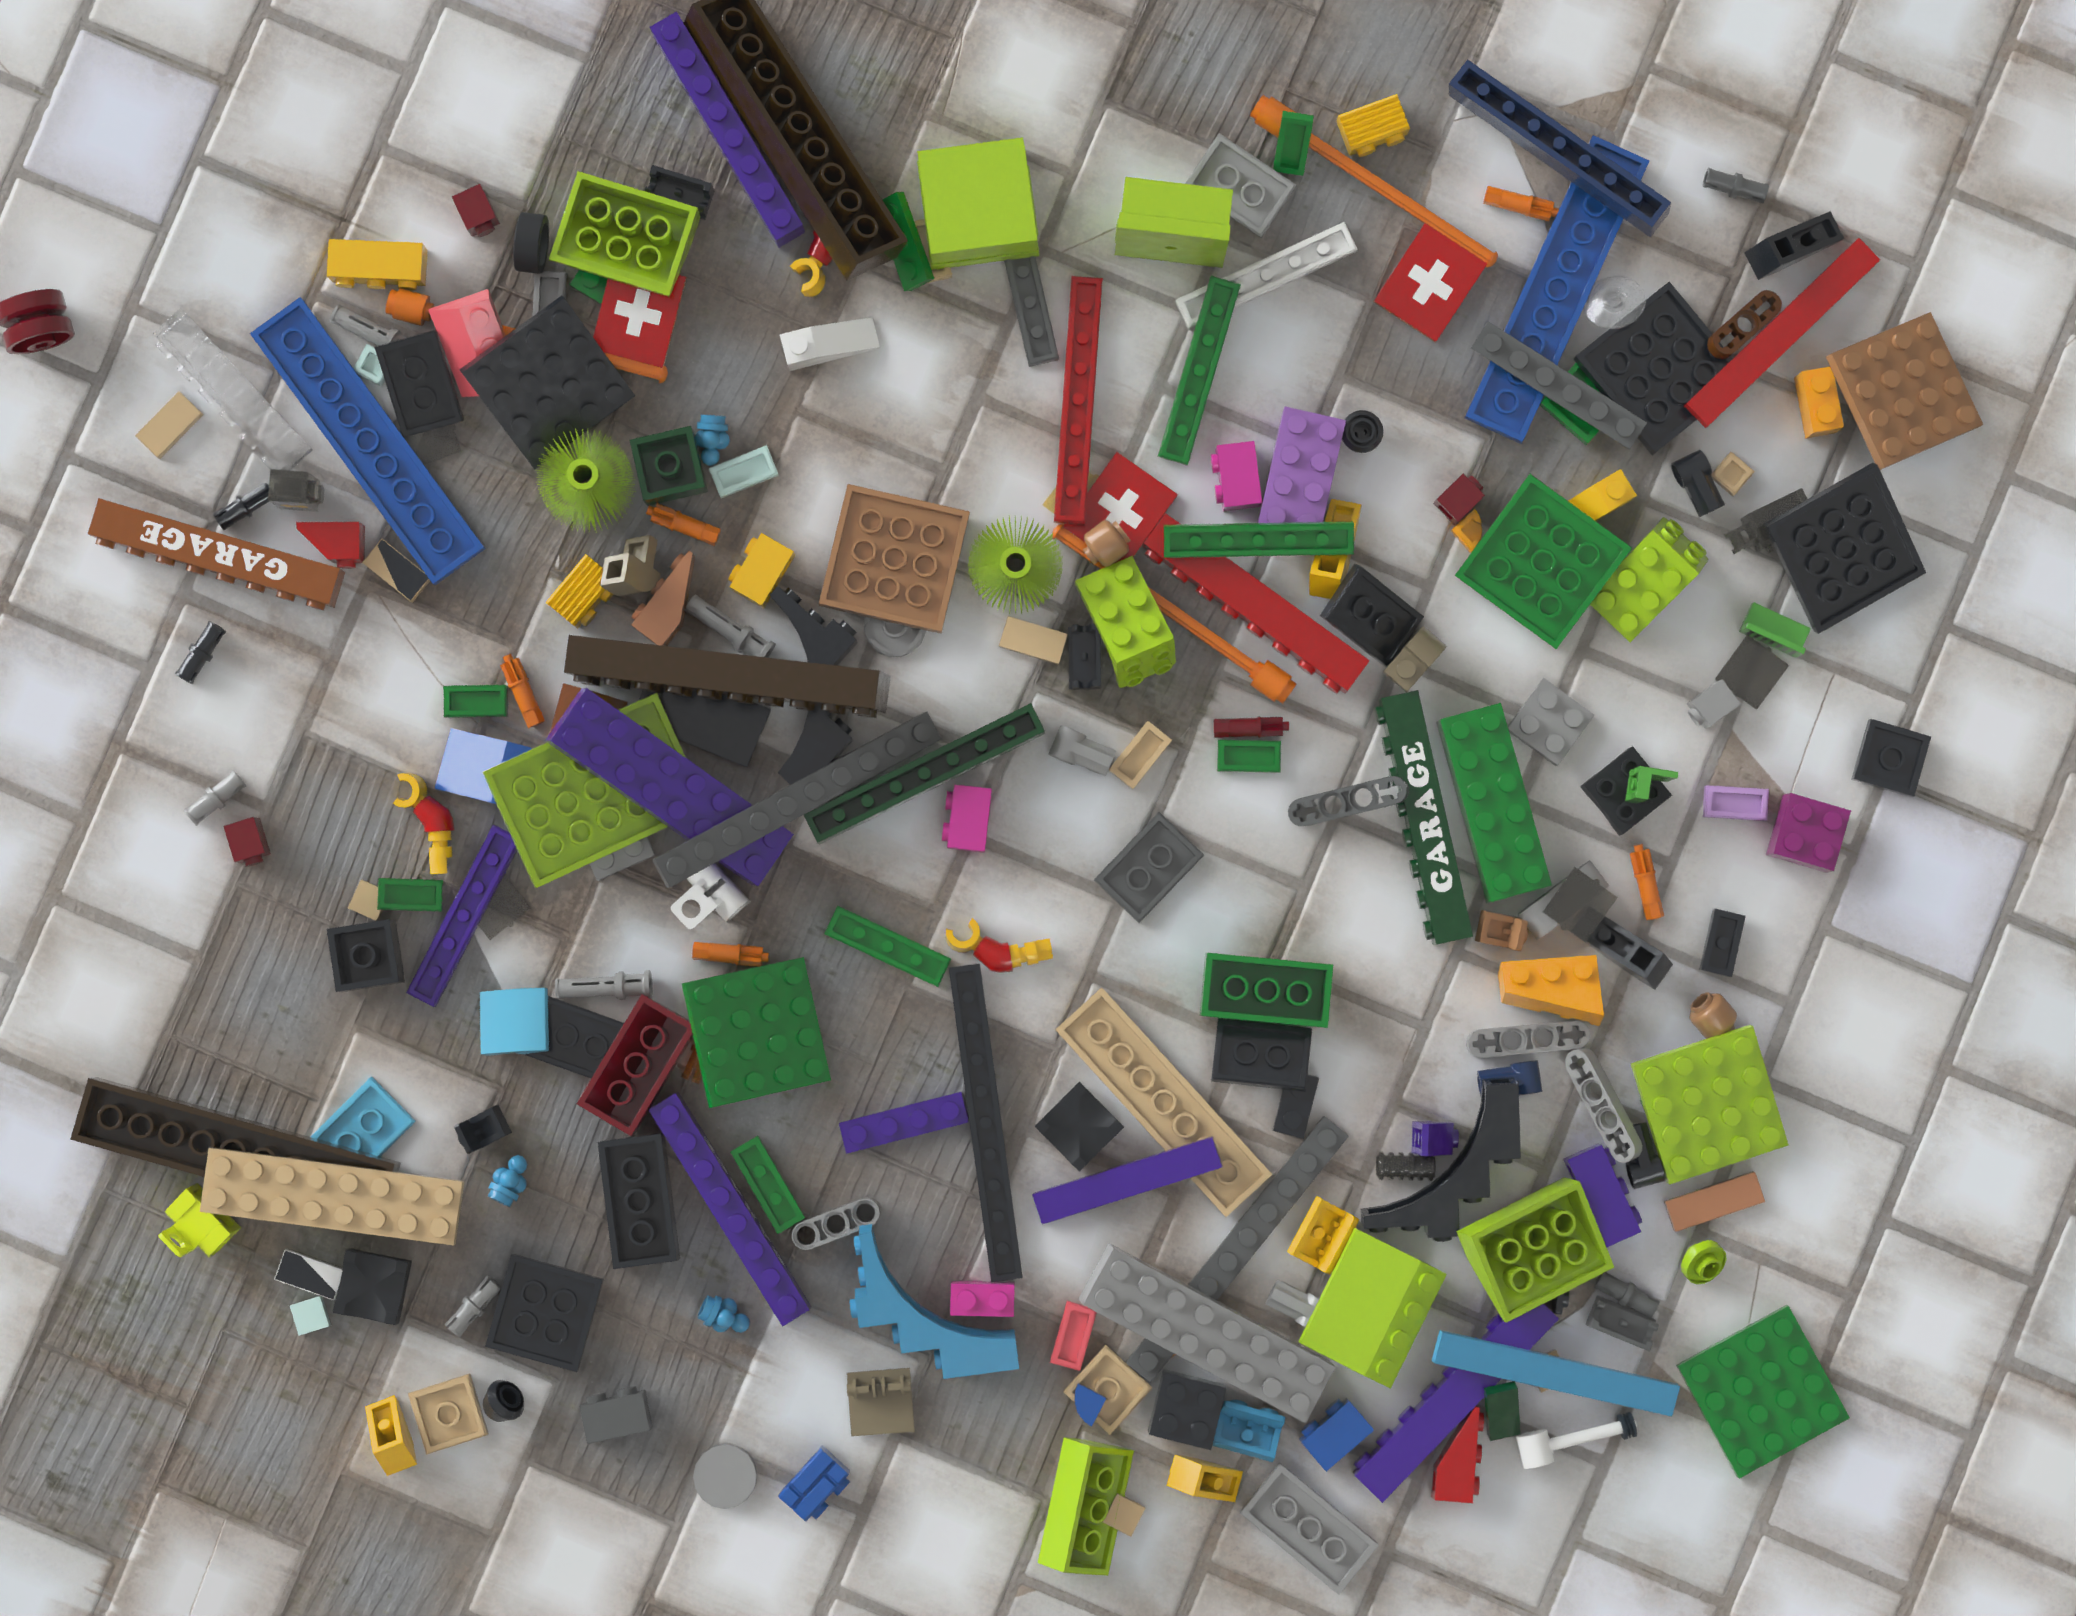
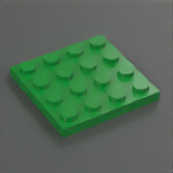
(1543, 561)
(756, 1032)
(1762, 1391)

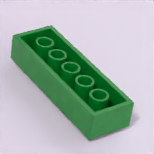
(1493, 803)

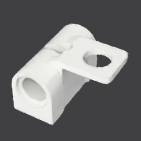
(712, 891)

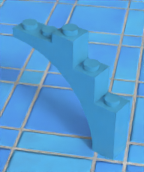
(961, 1348)

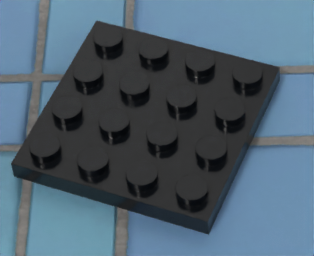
(1654, 365)
(547, 381)
(1845, 548)

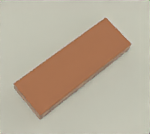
(1714, 1201)

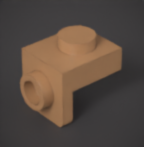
(1501, 930)

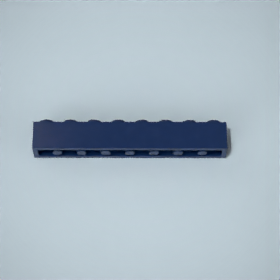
(1559, 148)

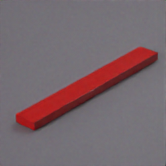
(1782, 333)
(1078, 400)

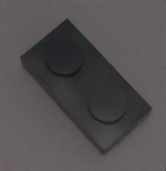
(1722, 942)
(1295, 1109)

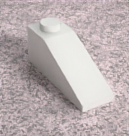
(828, 342)

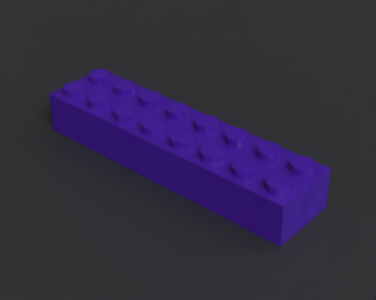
(658, 779)

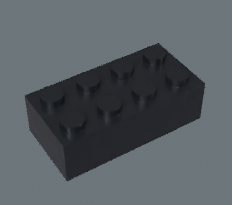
(638, 1200)

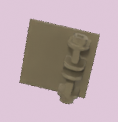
(880, 1402)

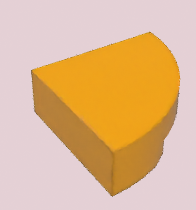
(1469, 530)

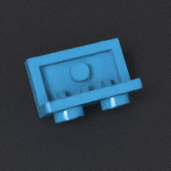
(1248, 1430)

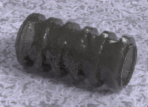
(1405, 1166)

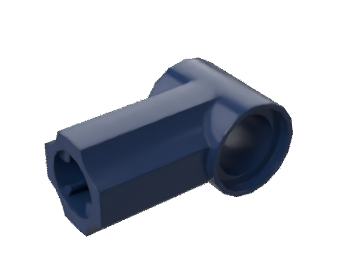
(1525, 1073)

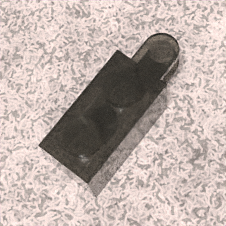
(1754, 523)

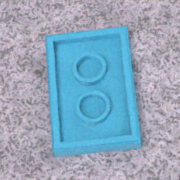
(367, 1121)

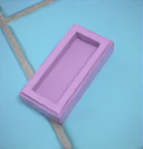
(1735, 803)

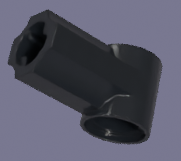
(1694, 475)
(1647, 1167)

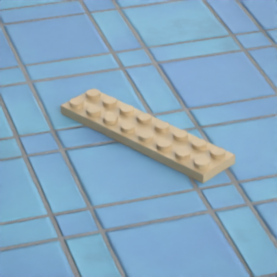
(1160, 1097)
(332, 1196)

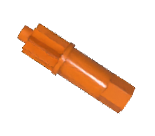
(1520, 203)
(684, 524)
(522, 691)
(1646, 881)
(726, 953)

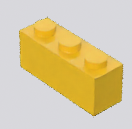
(376, 263)

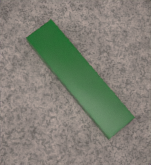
(887, 946)

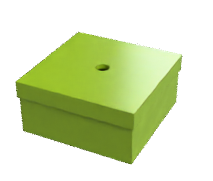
(978, 203)
(1174, 222)

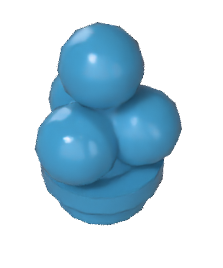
(712, 437)
(508, 1181)
(722, 1315)

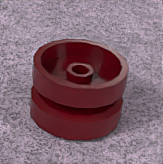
(35, 321)

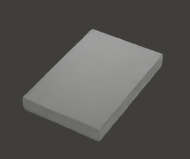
(1256, 187)

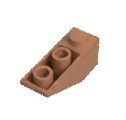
(665, 611)

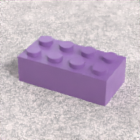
(1301, 467)

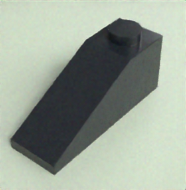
(1793, 245)
(1630, 952)

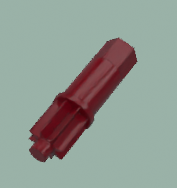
(1250, 727)

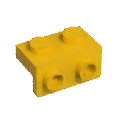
(1323, 1235)

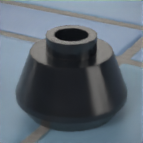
(1358, 423)
(503, 1401)

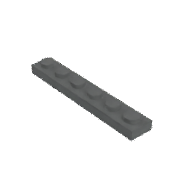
(1558, 385)

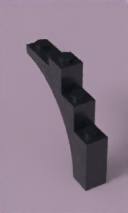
(821, 737)
(1468, 1177)

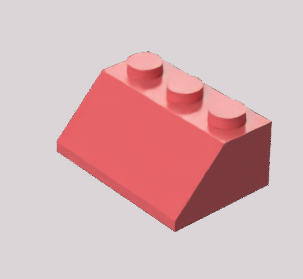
(466, 331)

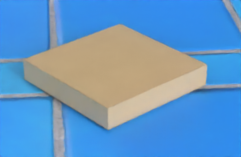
(1114, 1380)
(448, 1413)

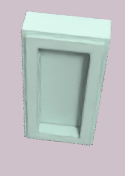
(743, 471)

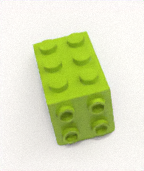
(1649, 578)
(1128, 622)

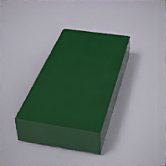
(1502, 1411)

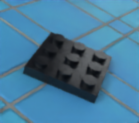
(544, 1312)

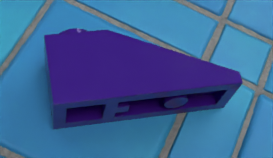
(1434, 1138)

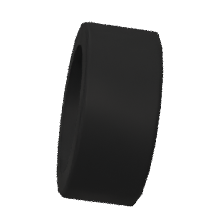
(531, 242)

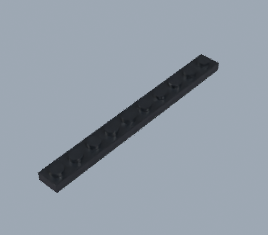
(985, 1123)

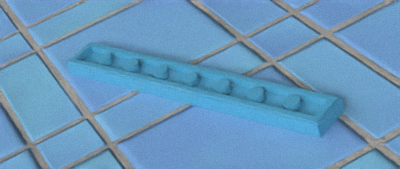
(1555, 1373)

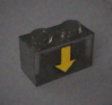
(295, 490)

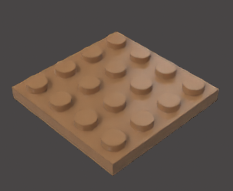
(1904, 390)
(894, 558)

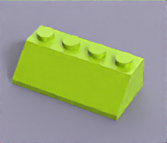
(1082, 1493)

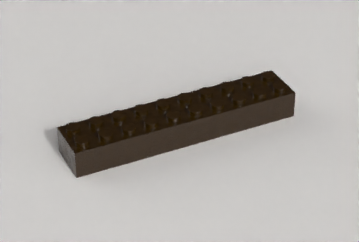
(796, 134)
(729, 674)
(182, 1132)

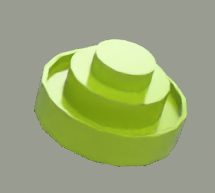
(1703, 1262)

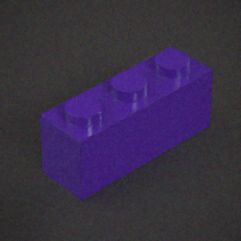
(1604, 1193)

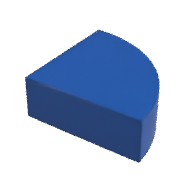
(1088, 1403)

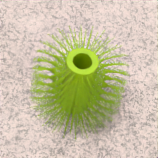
(583, 468)
(996, 573)

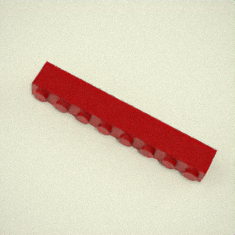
(1264, 612)

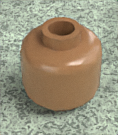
(1106, 543)
(1712, 1015)

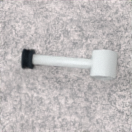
(1537, 1447)

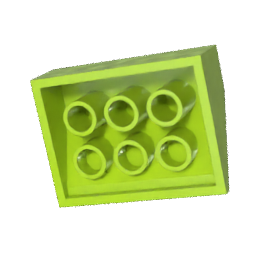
(625, 234)
(1536, 1248)
(1372, 1308)

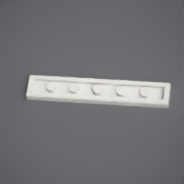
(1277, 269)

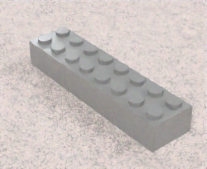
(1206, 1333)

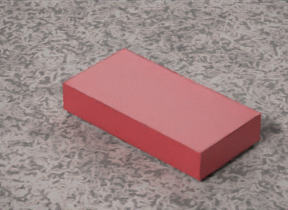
(1073, 1336)

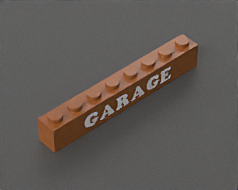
(216, 553)

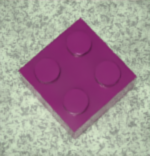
(1808, 832)

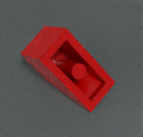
(337, 541)

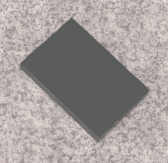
(1149, 867)

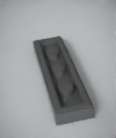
(1031, 311)

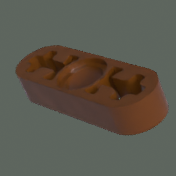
(1732, 327)

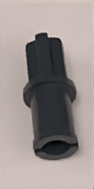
(242, 506)

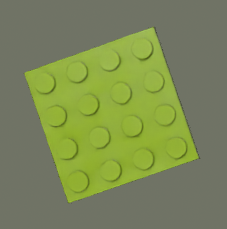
(1709, 1104)

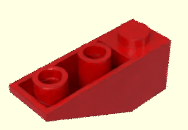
(1455, 1467)

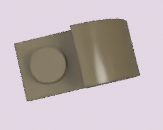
(633, 569)
(1414, 659)

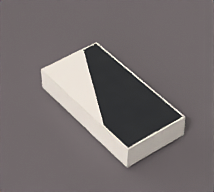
(309, 1274)

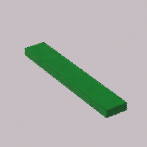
(1199, 370)
(1259, 539)

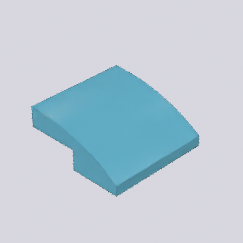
(514, 1021)

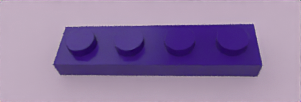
(903, 1122)

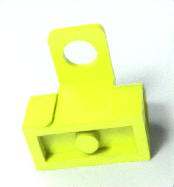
(196, 1228)

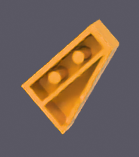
(1555, 986)

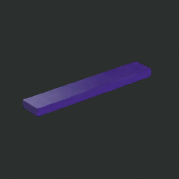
(463, 917)
(1127, 1180)

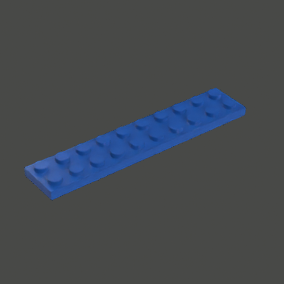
(1553, 298)
(367, 441)

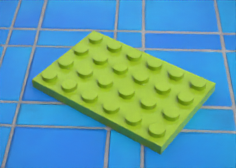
(564, 812)

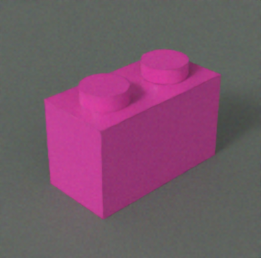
(1237, 476)
(968, 818)
(982, 1298)

